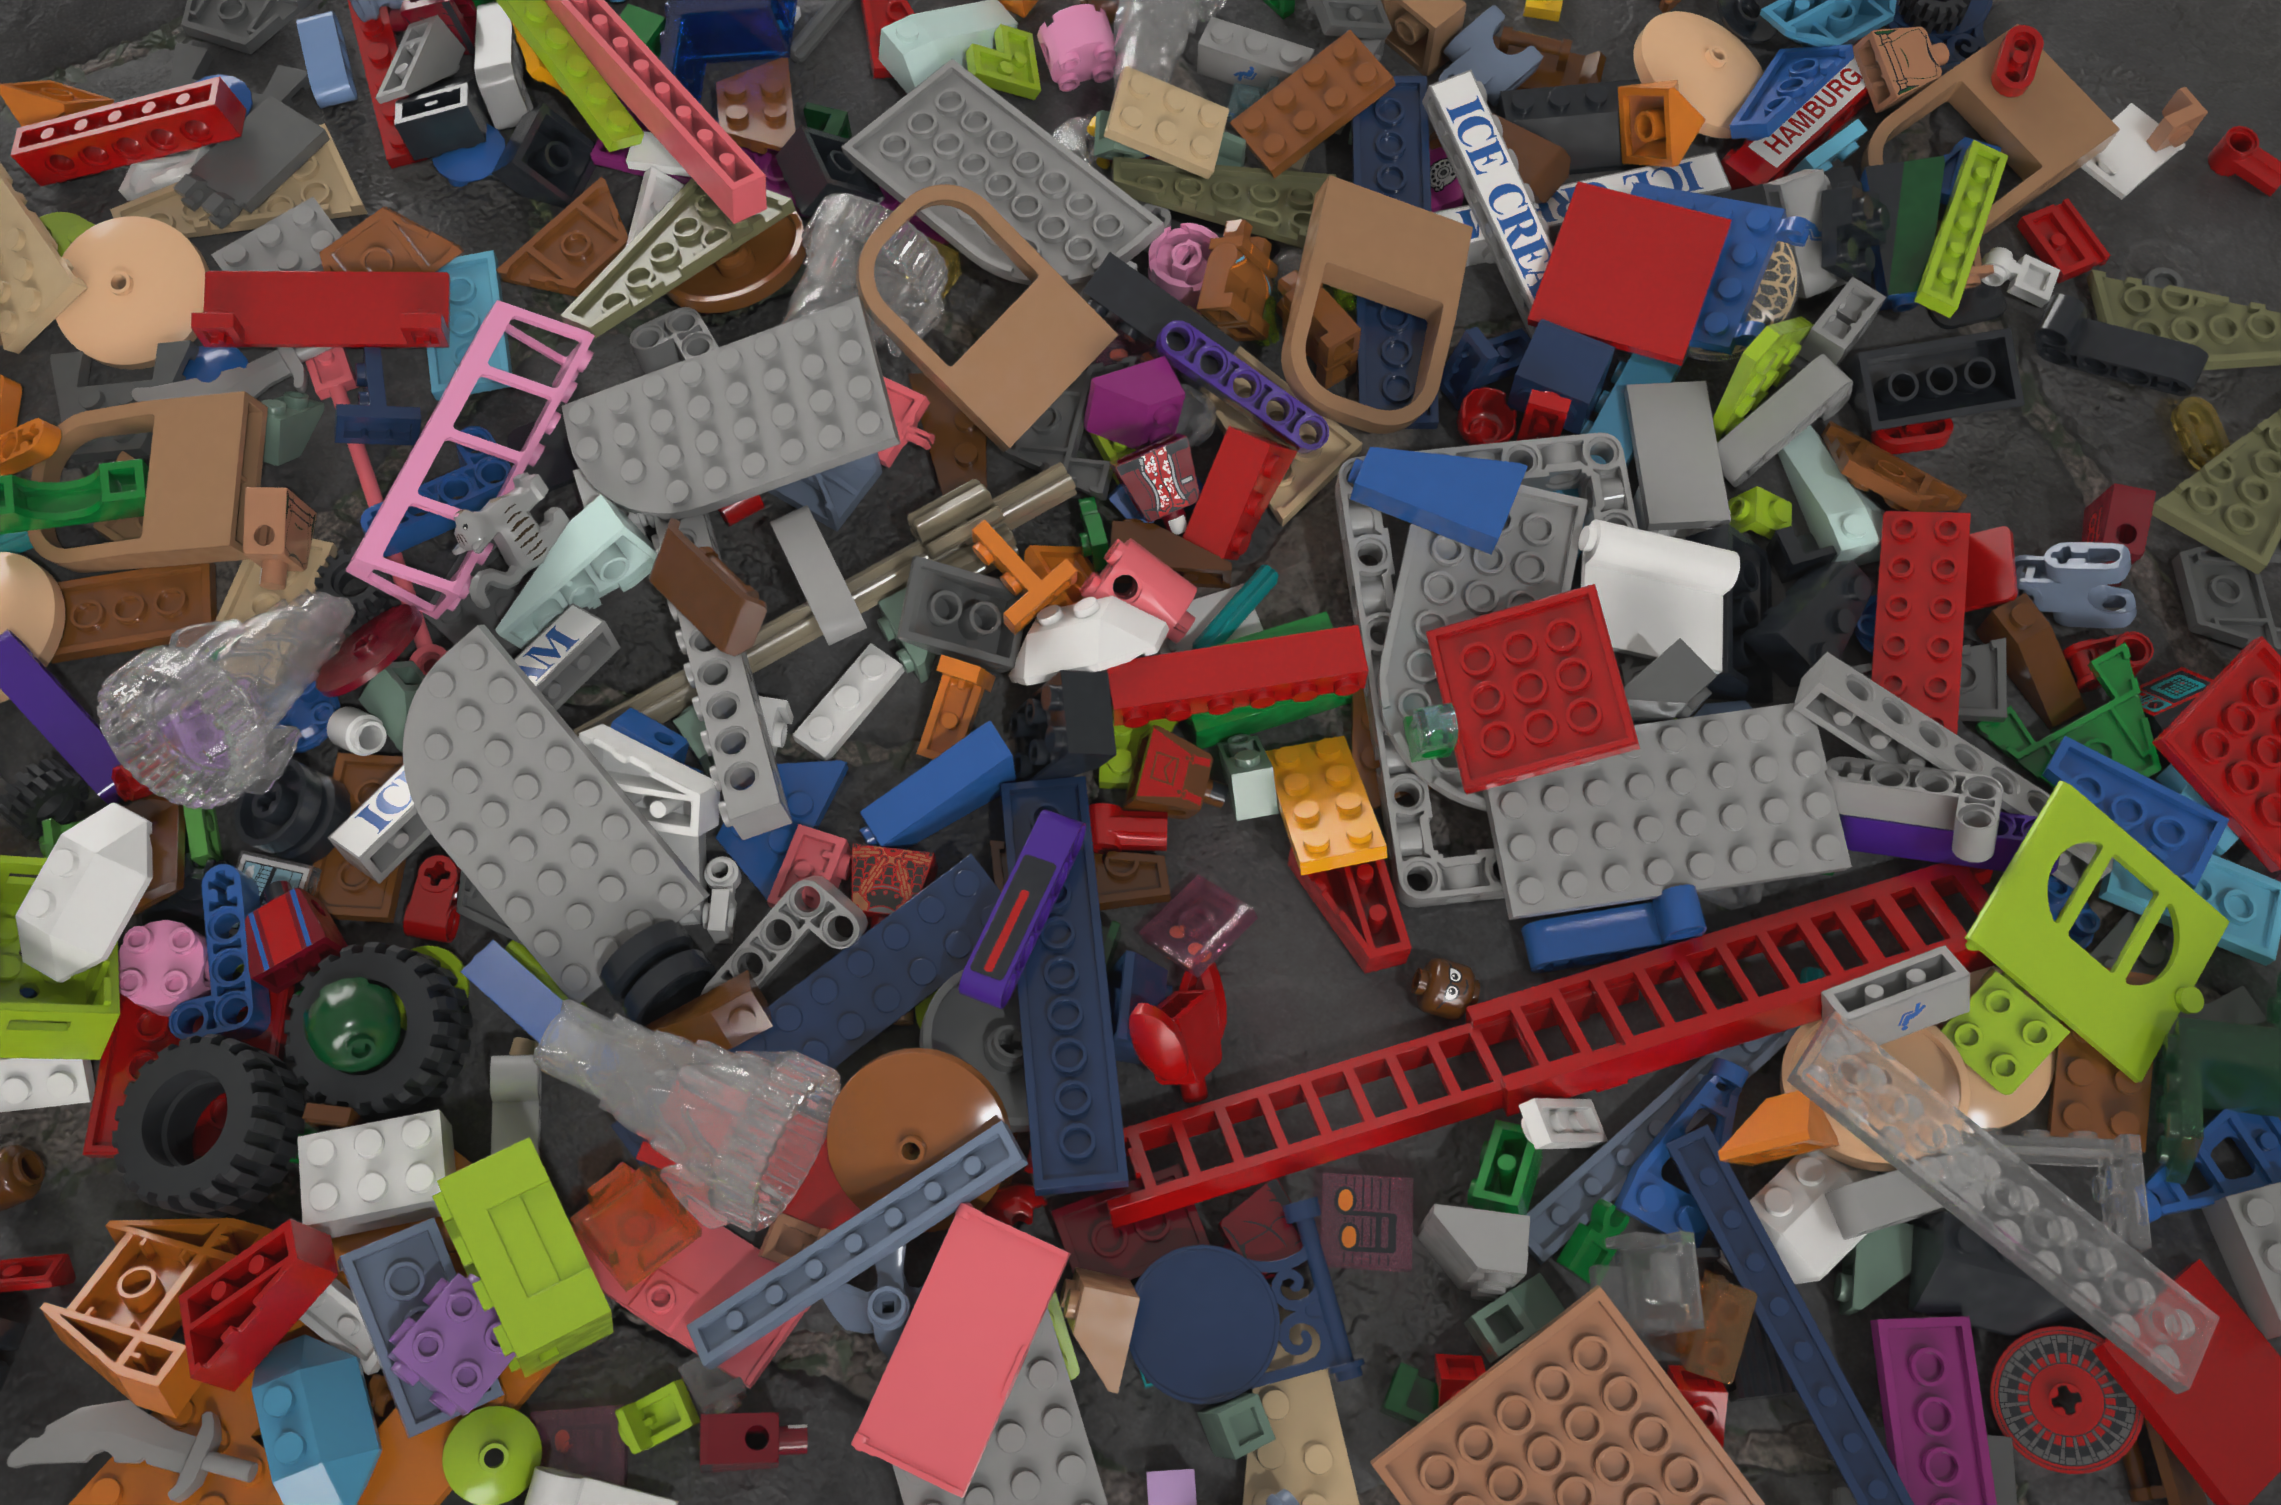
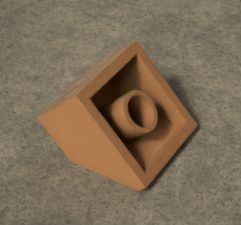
(1423, 30)
(1102, 1319)

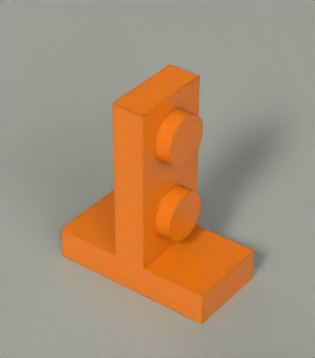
(1020, 578)
(954, 705)

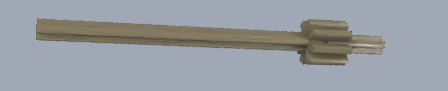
(940, 534)

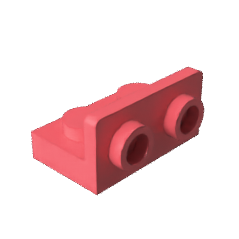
(808, 855)

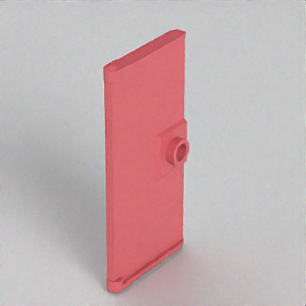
(692, 1285)
(961, 1350)

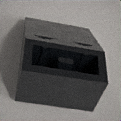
(442, 117)
(1064, 727)

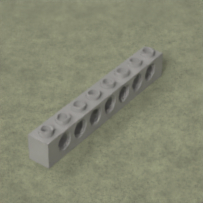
(1898, 733)

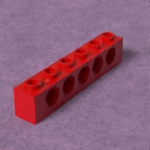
(129, 131)

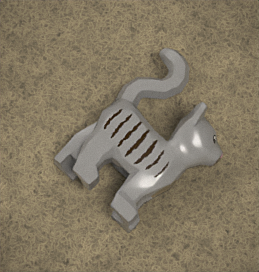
(514, 531)

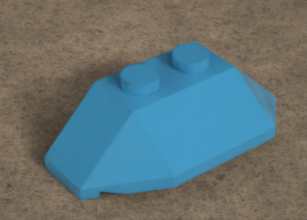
(1828, 21)
(316, 1423)

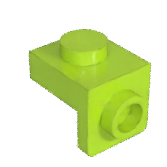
(1760, 512)
(656, 1417)

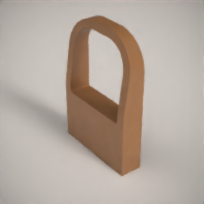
(2042, 131)
(1387, 256)
(1024, 355)
(196, 483)

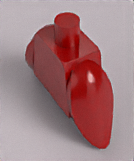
(1183, 1033)

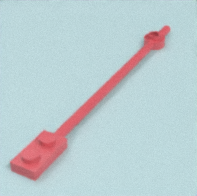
(332, 378)

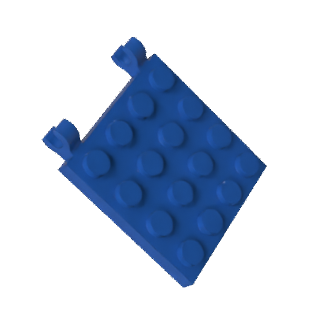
(1740, 266)

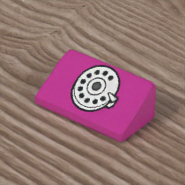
(1445, 188)

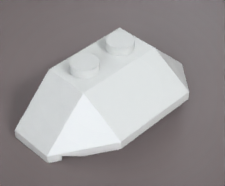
(1086, 639)
(86, 893)
(1800, 1218)

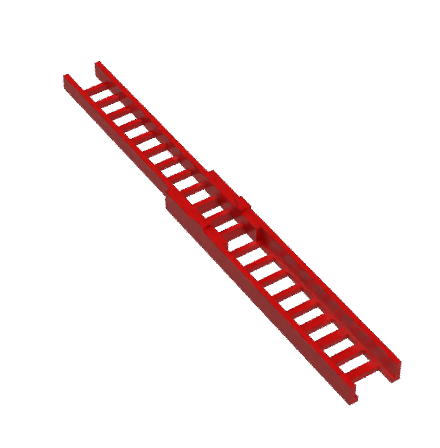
(1561, 1004)

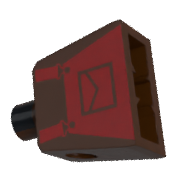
(1171, 777)

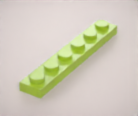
(574, 73)
(1961, 229)

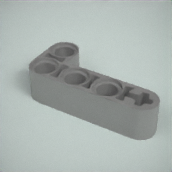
(500, 67)
(671, 339)
(1812, 393)
(818, 575)
(1923, 798)
(802, 921)
(515, 1101)
(1879, 1204)

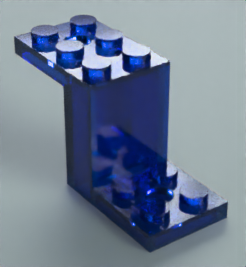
(723, 32)

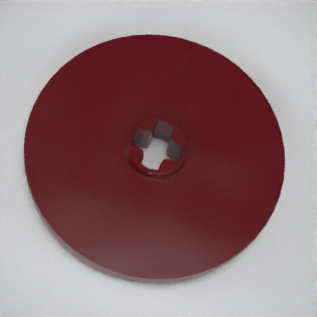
(369, 650)

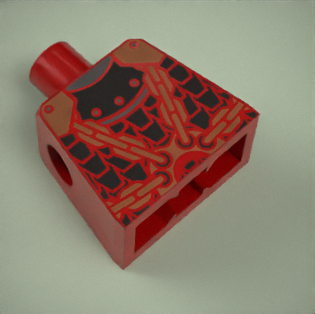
(888, 878)

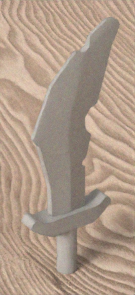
(254, 379)
(131, 1438)

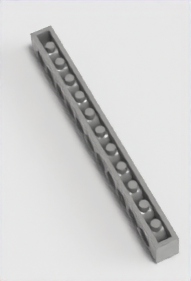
(764, 803)

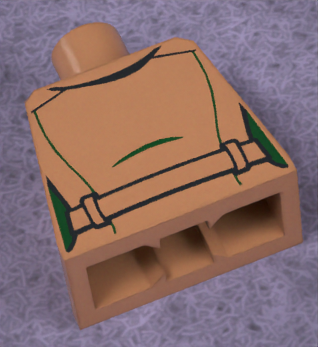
(1898, 64)
(277, 533)

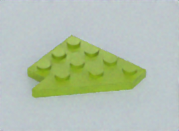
(1759, 367)

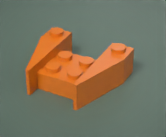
(133, 1308)

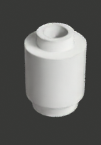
(356, 731)

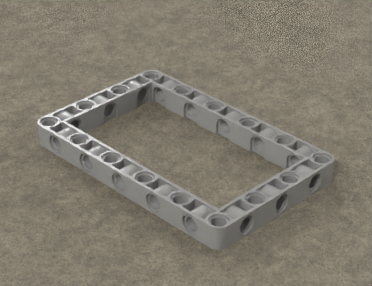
(1552, 466)

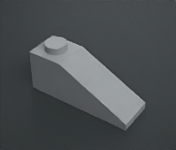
(423, 57)

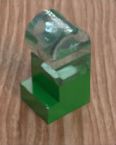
(1431, 732)

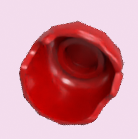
(1486, 417)
(1014, 1204)

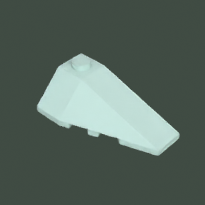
(928, 40)
(1830, 504)
(588, 561)

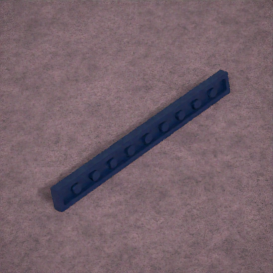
(1787, 1322)

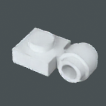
(2028, 277)
(720, 914)

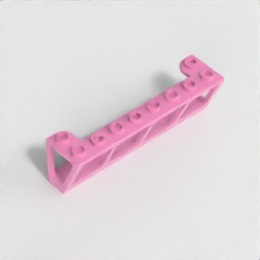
(440, 429)

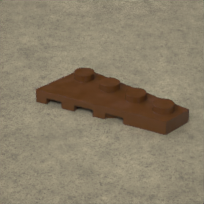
(959, 444)
(1121, 877)

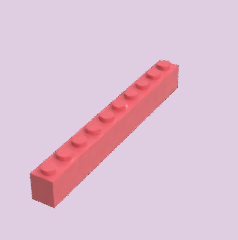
(665, 107)

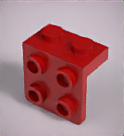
(1990, 569)

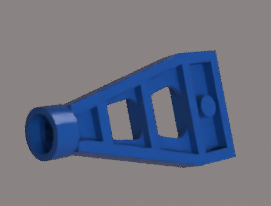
(2258, 1141)
(1645, 1192)

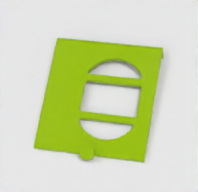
(2035, 951)

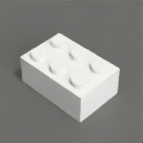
(374, 1173)

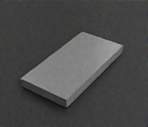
(1676, 456)

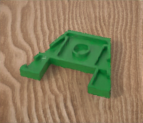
(2112, 730)

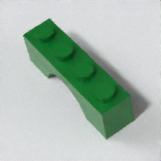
(108, 494)

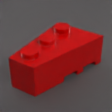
(1237, 492)
(1361, 911)
(253, 1302)

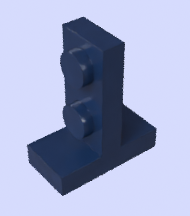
(1481, 362)
(372, 419)

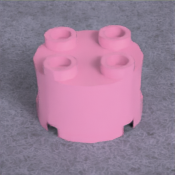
(1078, 46)
(1180, 260)
(163, 966)

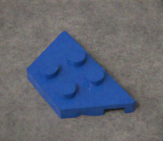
(808, 792)

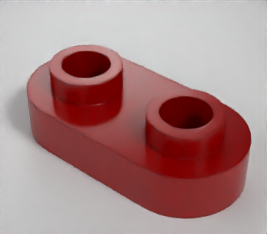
(2017, 64)
(1914, 437)

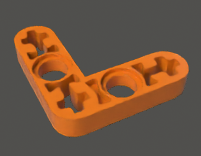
(23, 444)

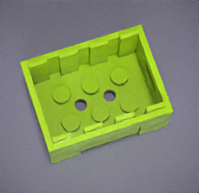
(65, 1017)
(526, 1255)

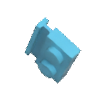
(1838, 147)

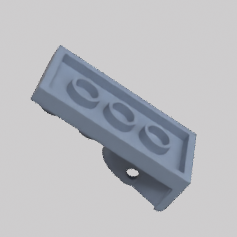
(833, 492)
(388, 1287)

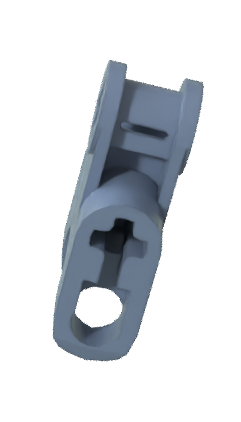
(1476, 51)
(2075, 581)

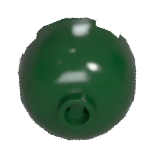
(353, 1025)

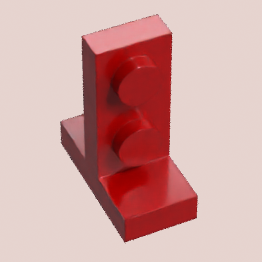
(1544, 416)

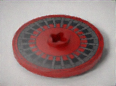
(2063, 1442)

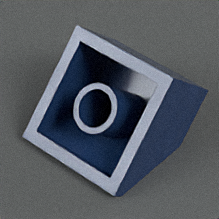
(1566, 365)
(1133, 982)

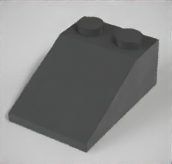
(959, 615)

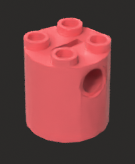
(1153, 590)

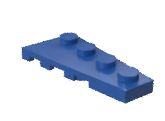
(1786, 86)
(2159, 819)

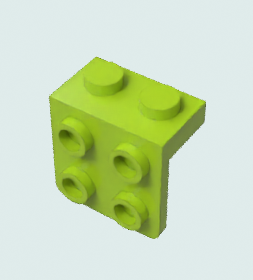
(2004, 1032)

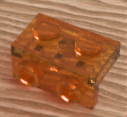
(1726, 1317)

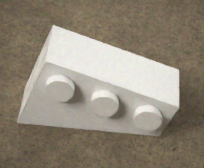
(662, 789)

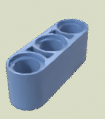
(326, 59)

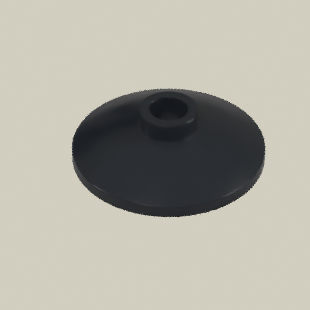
(1744, 19)

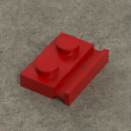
(2063, 240)

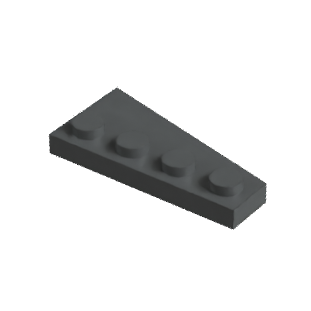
(1982, 682)

